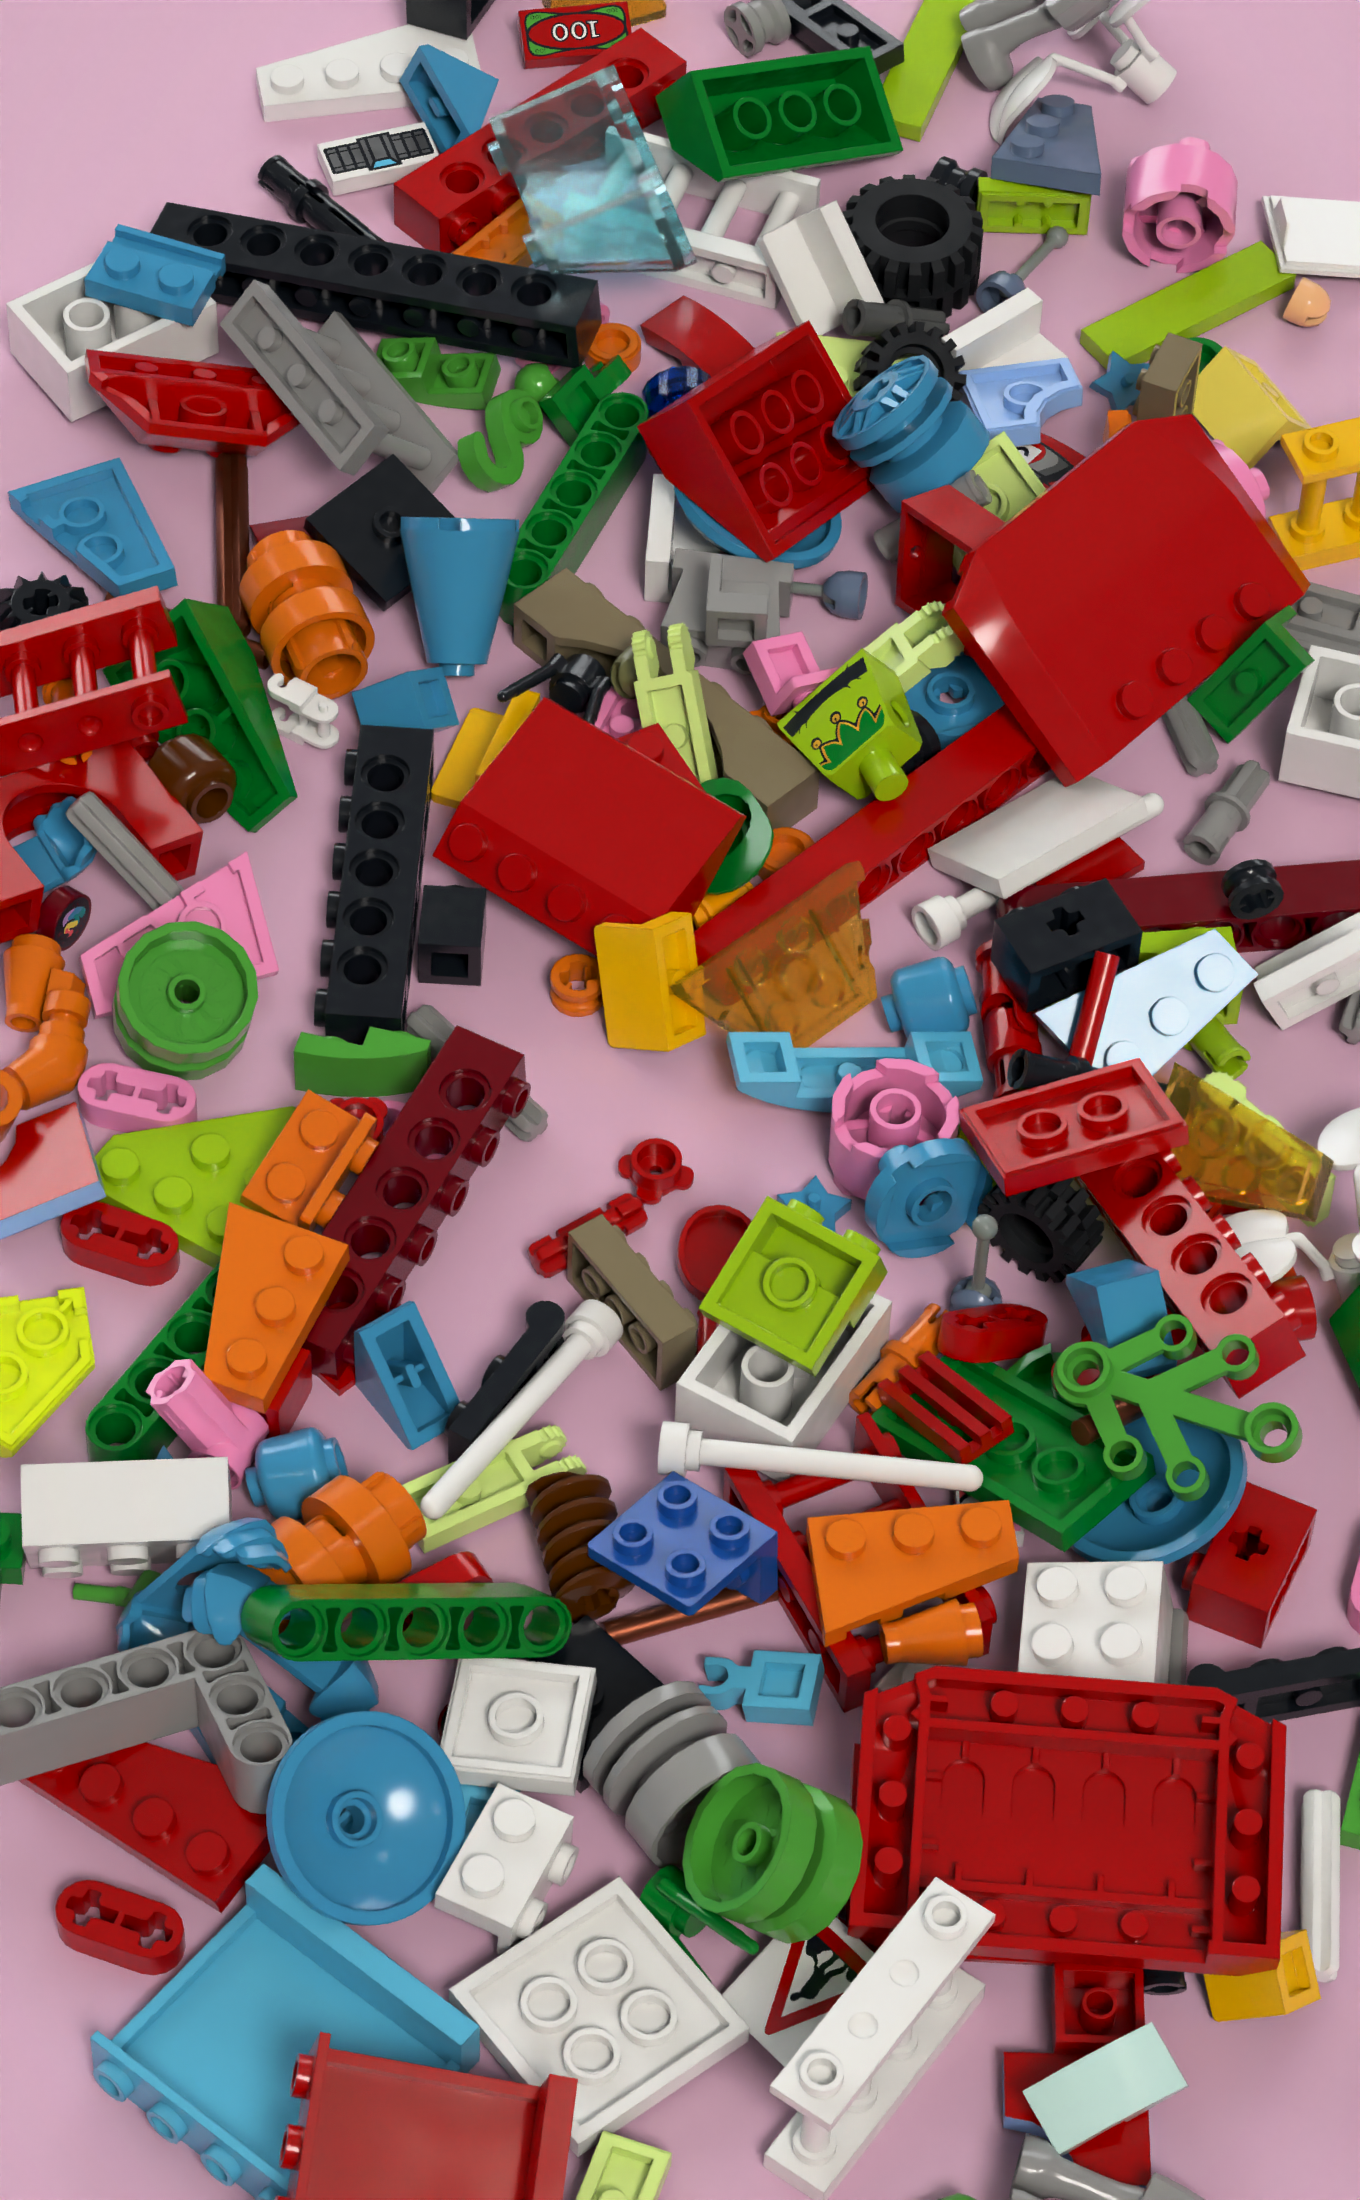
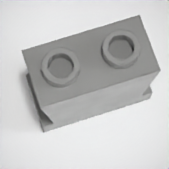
(689, 601)

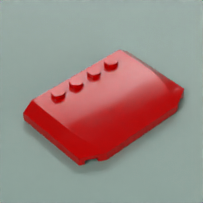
(1120, 591)
(1078, 1814)

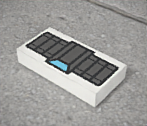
(375, 157)

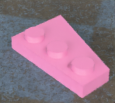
(221, 900)

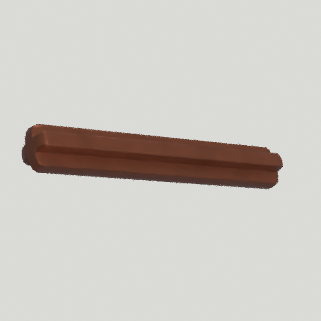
(232, 533)

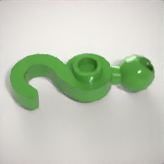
(511, 423)

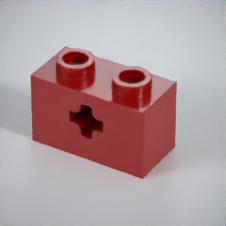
(1249, 1565)

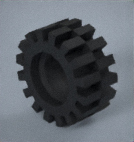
(906, 343)
(1045, 1228)

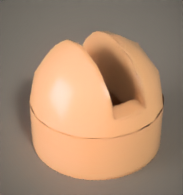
(1308, 304)

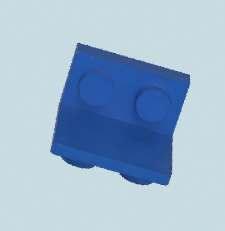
(689, 1547)

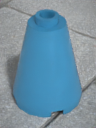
(458, 584)

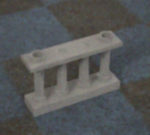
(337, 388)

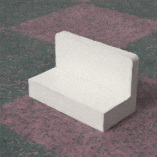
(818, 267)
(1004, 335)
(666, 532)
(1311, 974)

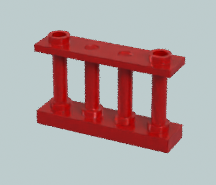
(75, 647)
(854, 1659)

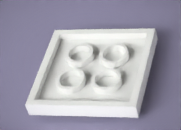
(601, 2003)

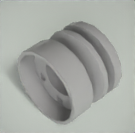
(660, 1764)

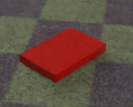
(1073, 1126)

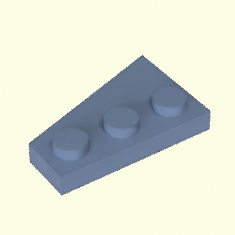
(1052, 148)

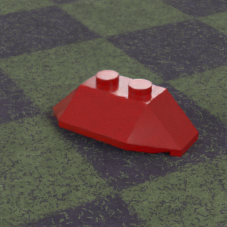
(190, 403)

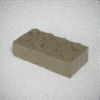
(1170, 381)
(654, 1324)

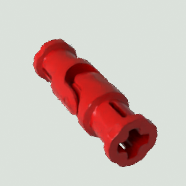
(1003, 1021)

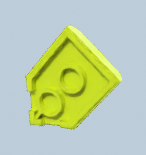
(42, 1361)

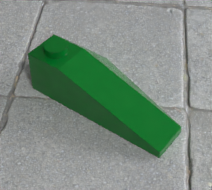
(225, 705)

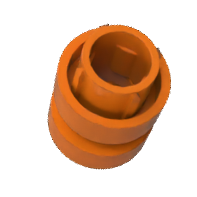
(307, 612)
(350, 1535)

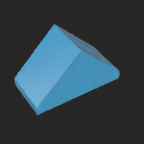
(447, 94)
(1121, 1304)
(404, 1375)

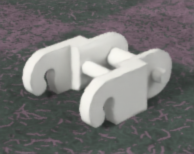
(311, 715)

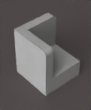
(734, 609)

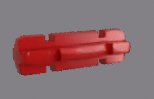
(551, 1256)

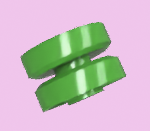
(191, 965)
(772, 1853)

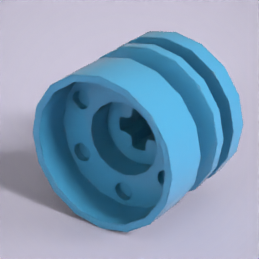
(910, 431)

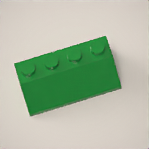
(780, 114)

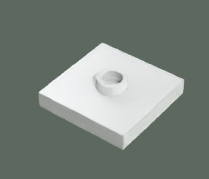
(519, 1723)

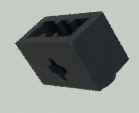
(1051, 945)

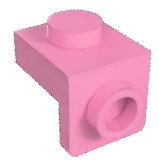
(784, 670)

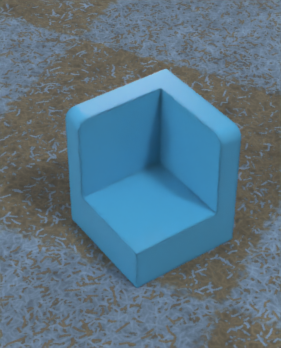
(408, 701)

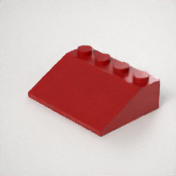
(761, 444)
(586, 829)

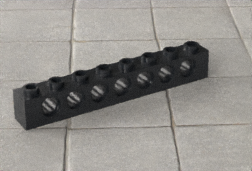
(398, 286)

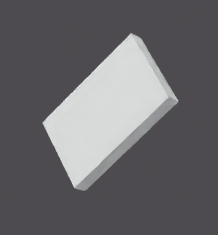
(1037, 834)

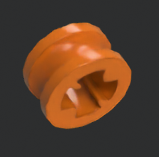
(576, 1002)

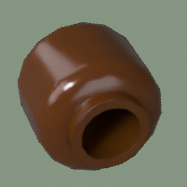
(195, 776)

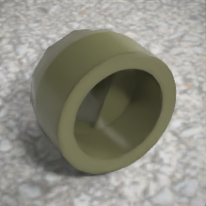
(624, 674)

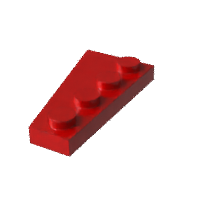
(166, 1814)

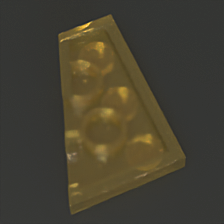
(1242, 1155)

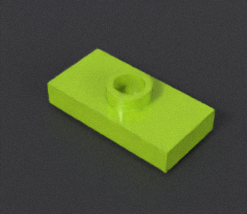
(1030, 208)

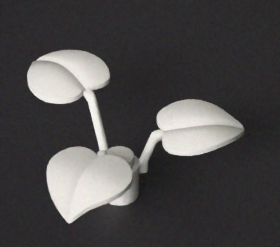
(1135, 62)
(1267, 1234)

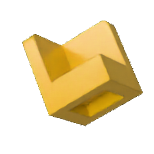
(1267, 1992)

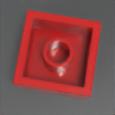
(1094, 2005)

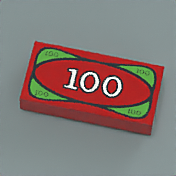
(571, 33)

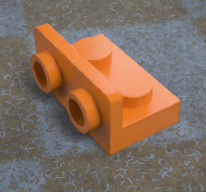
(310, 1163)

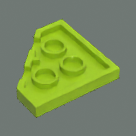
(189, 1173)

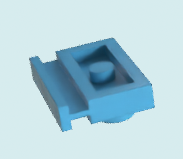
(155, 275)

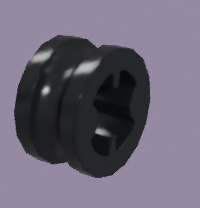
(1252, 889)

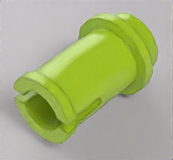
(1219, 1048)

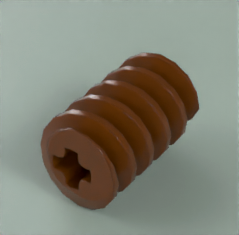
(568, 1514)

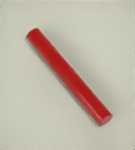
(1094, 1006)

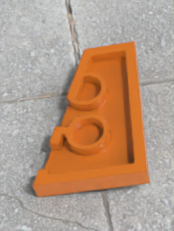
(266, 1302)
(893, 1559)

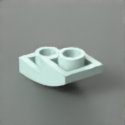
(1105, 2088)

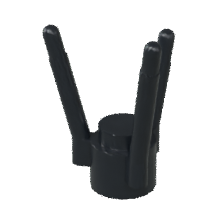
(575, 684)

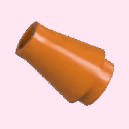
(27, 978)
(934, 1636)

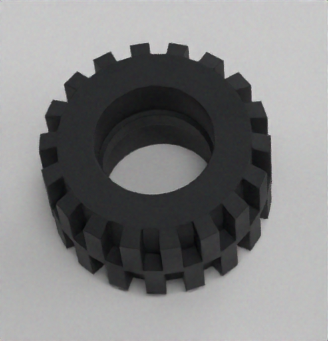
(918, 241)

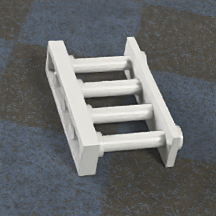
(722, 263)
(878, 2041)

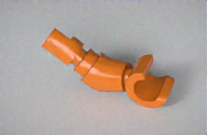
(53, 1056)

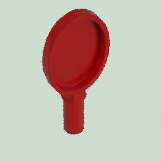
(704, 1250)

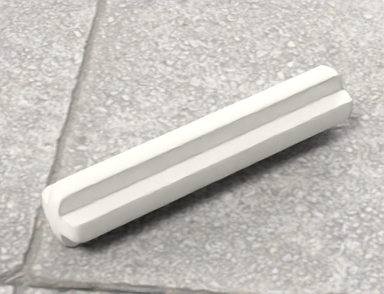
(1321, 1879)

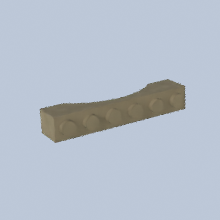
(577, 619)

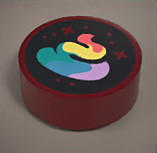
(64, 916)

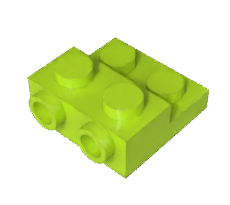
(795, 1284)

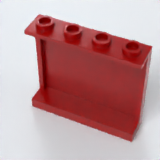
(422, 2132)

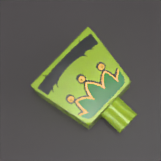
(857, 729)

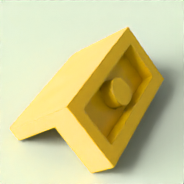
(477, 746)
(635, 979)

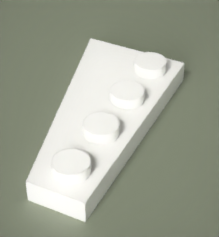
(351, 75)

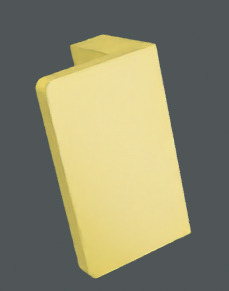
(1243, 406)

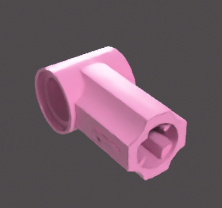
(206, 1417)

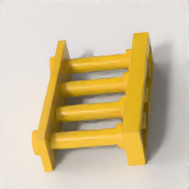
(1319, 531)

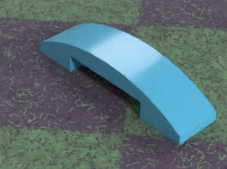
(807, 1077)

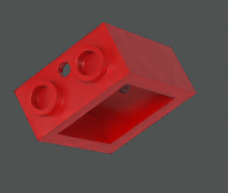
(934, 525)

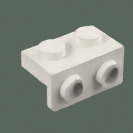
(509, 1866)

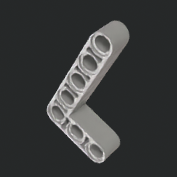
(144, 1698)

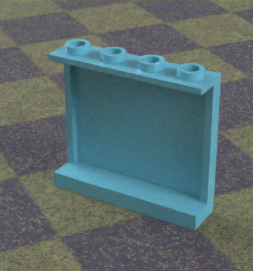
(224, 2034)

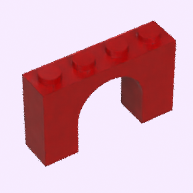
(124, 786)

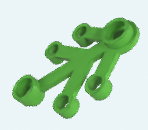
(1168, 1398)

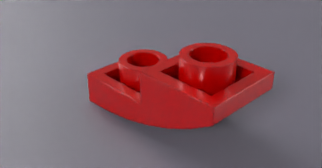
(695, 336)

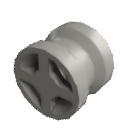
(756, 24)

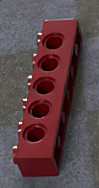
(462, 1074)

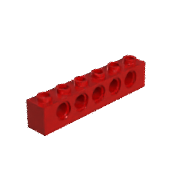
(462, 188)
(1199, 1270)

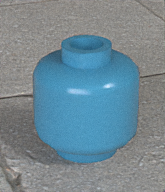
(929, 998)
(292, 1469)

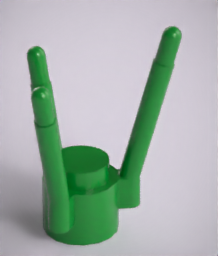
(678, 1913)

